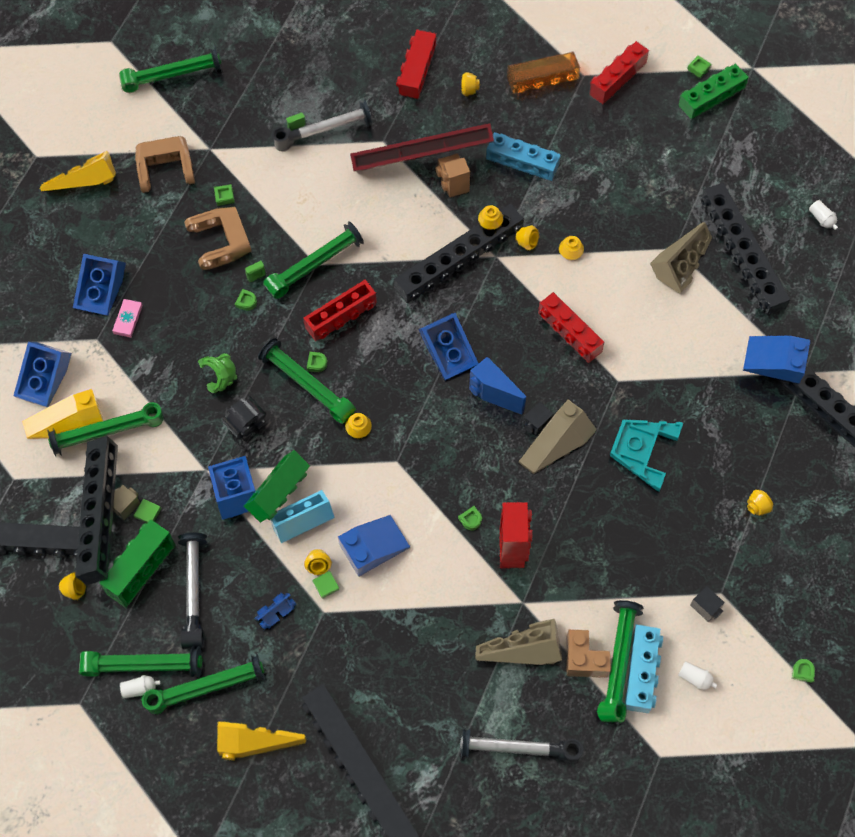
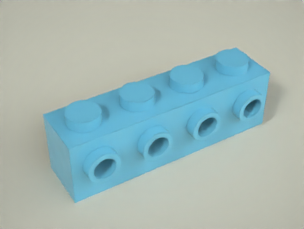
(642, 669)

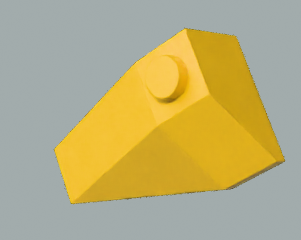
(95, 171)
(66, 415)
(239, 741)

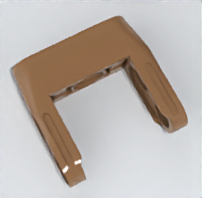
(160, 152)
(233, 230)

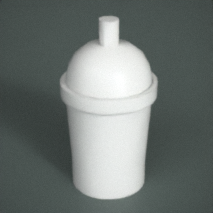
(823, 215)
(699, 677)
(137, 686)

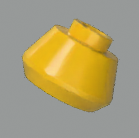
(469, 84)
(490, 217)
(527, 237)
(571, 248)
(358, 425)
(759, 503)
(317, 562)
(72, 587)

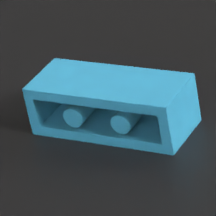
(302, 516)

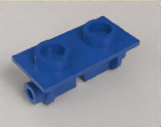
(268, 614)

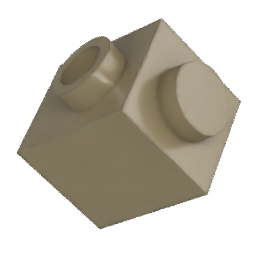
(125, 501)

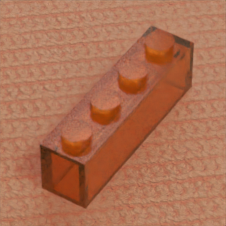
(543, 72)

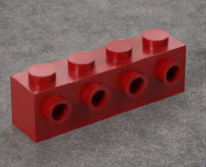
(417, 64)
(619, 72)
(340, 310)
(571, 327)

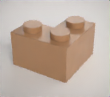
(454, 175)
(581, 660)

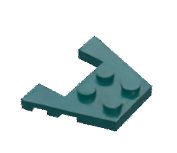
(635, 444)

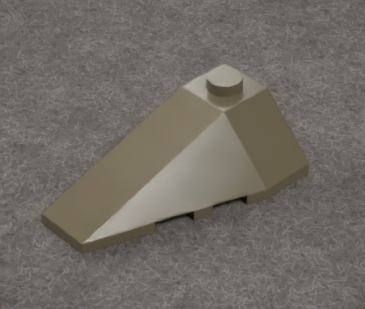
(678, 261)
(563, 433)
(533, 646)

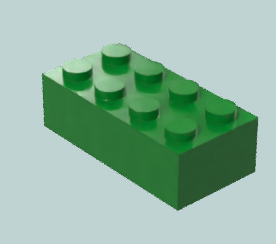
(138, 563)

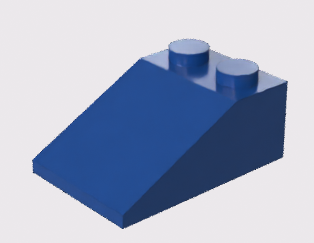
(98, 284)
(448, 346)
(777, 357)
(41, 373)
(495, 387)
(232, 486)
(372, 544)

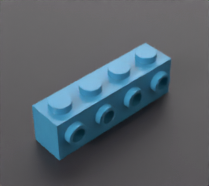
(523, 156)

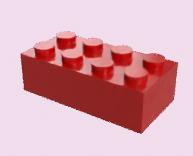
(515, 535)

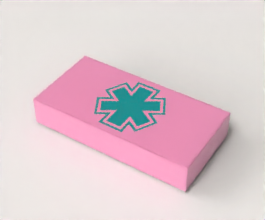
(127, 318)

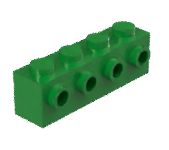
(713, 91)
(277, 486)

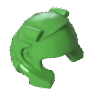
(224, 370)

